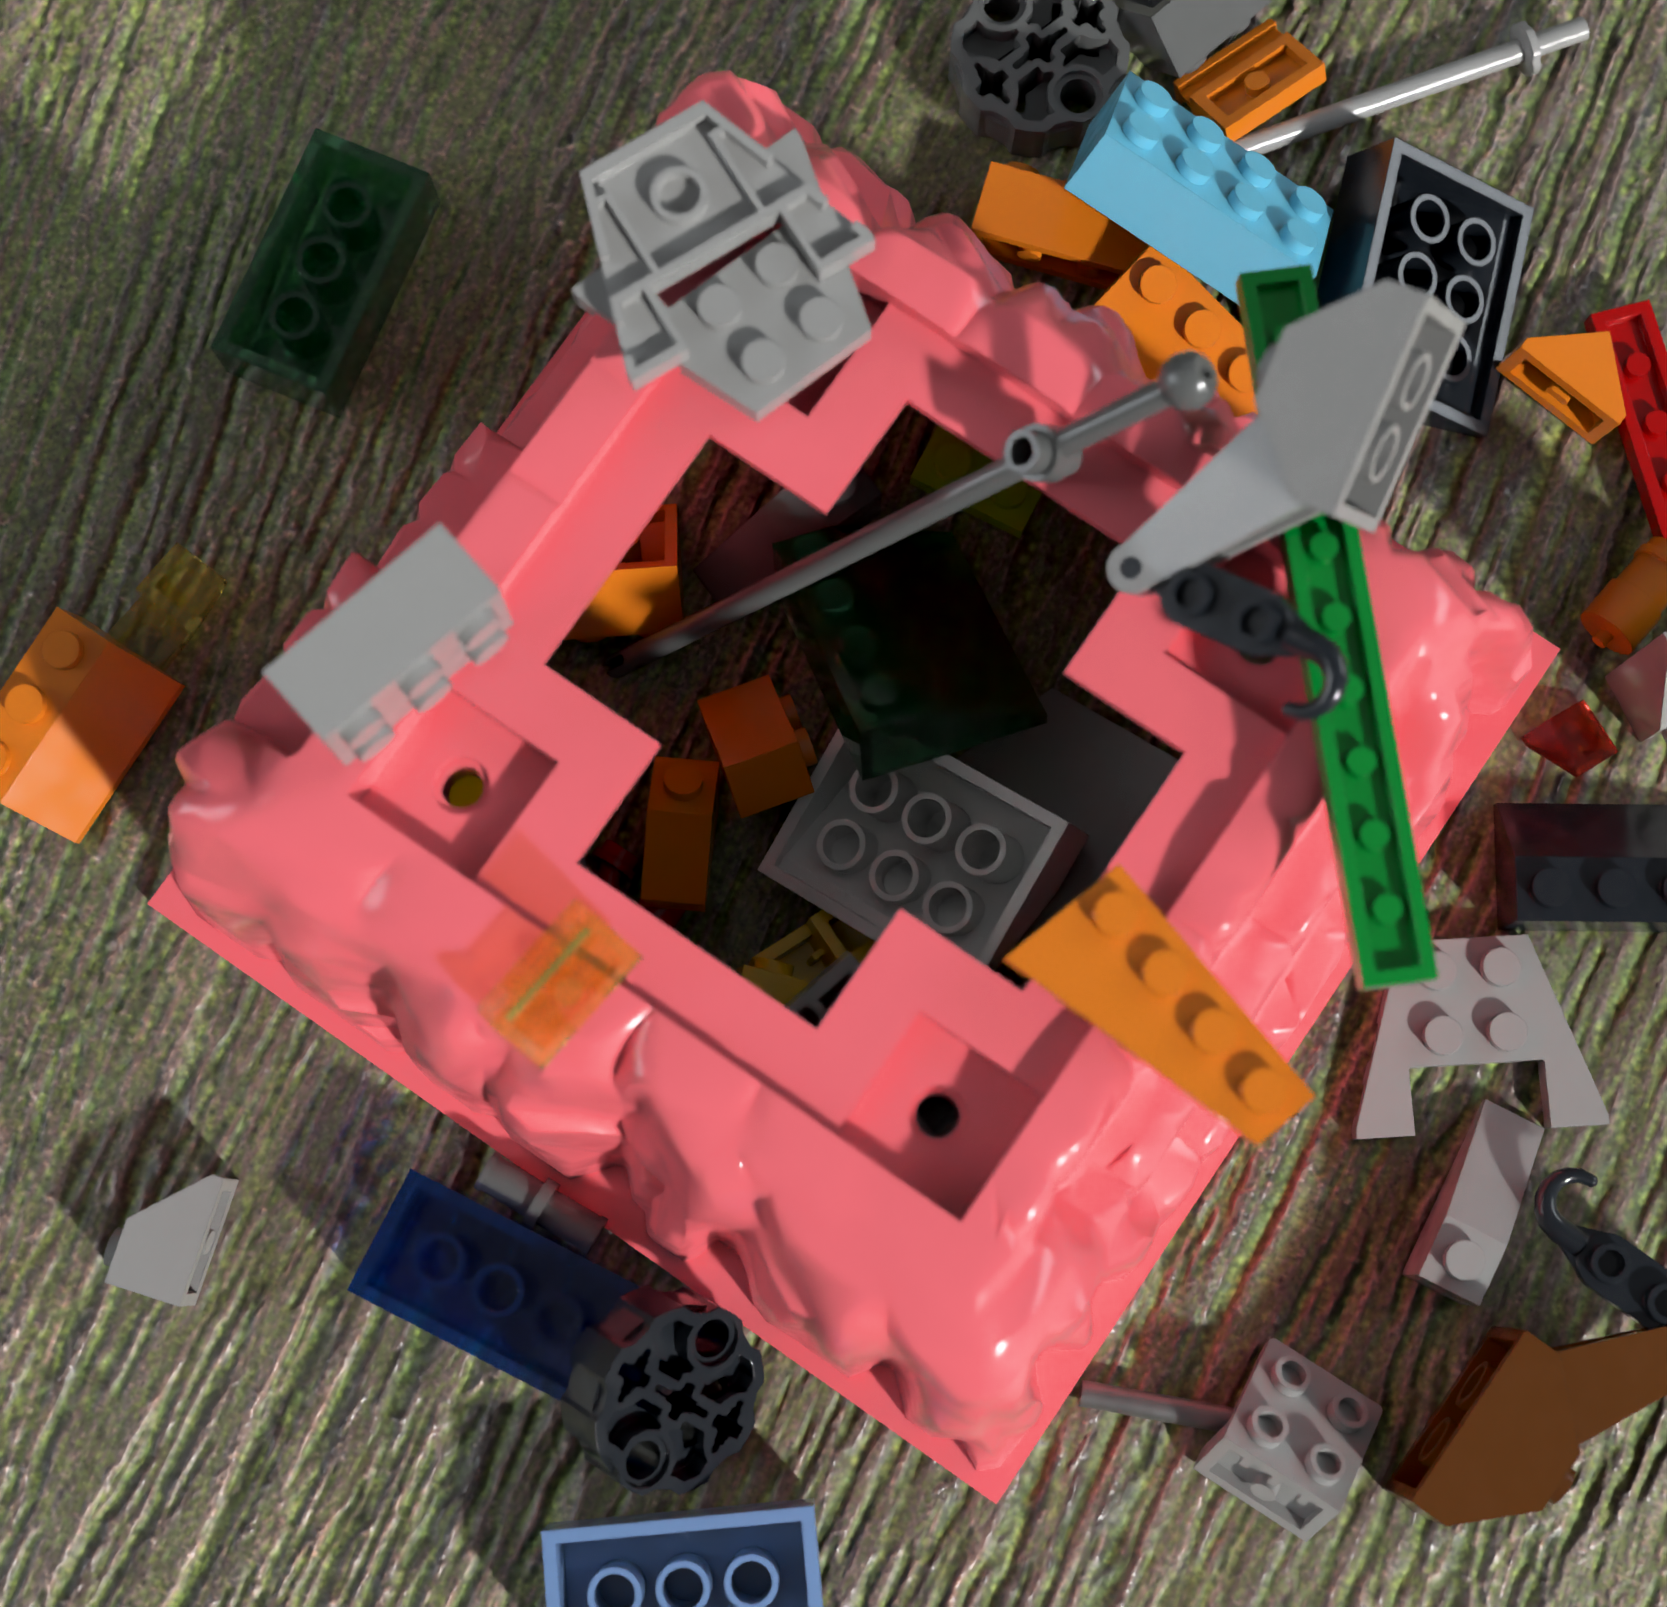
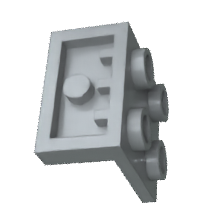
(1292, 1441)

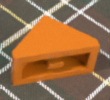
(1570, 378)

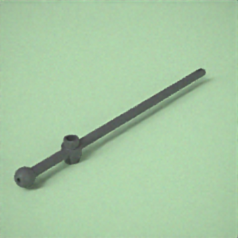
(1033, 453)

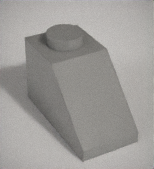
(171, 1243)

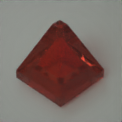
(1572, 740)

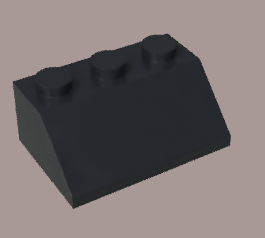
(1581, 867)

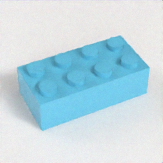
(1194, 190)

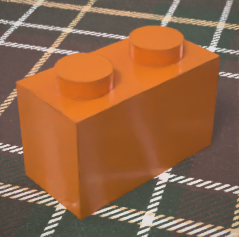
(759, 745)

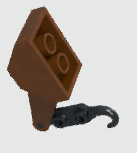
(1523, 1408)

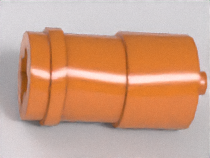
(1631, 602)

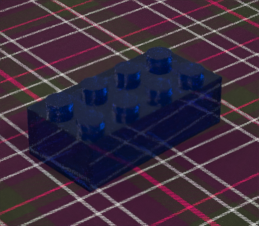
(486, 1281)

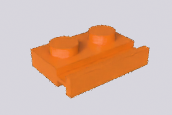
(1251, 80)

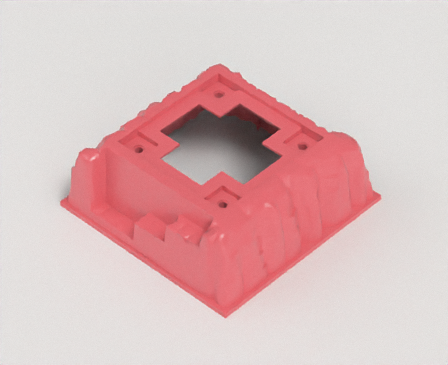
(693, 1111)

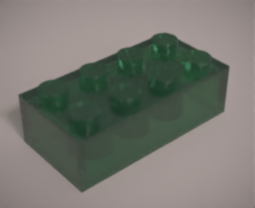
(327, 272)

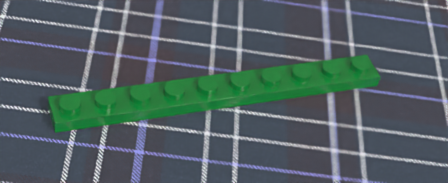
(1356, 739)

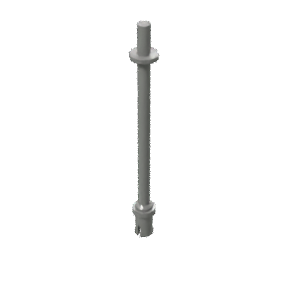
(1522, 50)

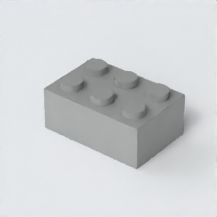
(393, 646)

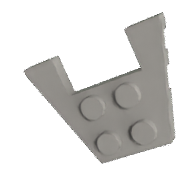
(685, 201)
(763, 319)
(1481, 1010)

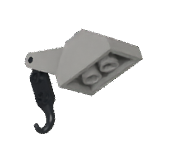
(1330, 439)

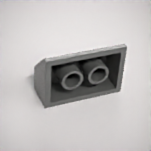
(1181, 33)

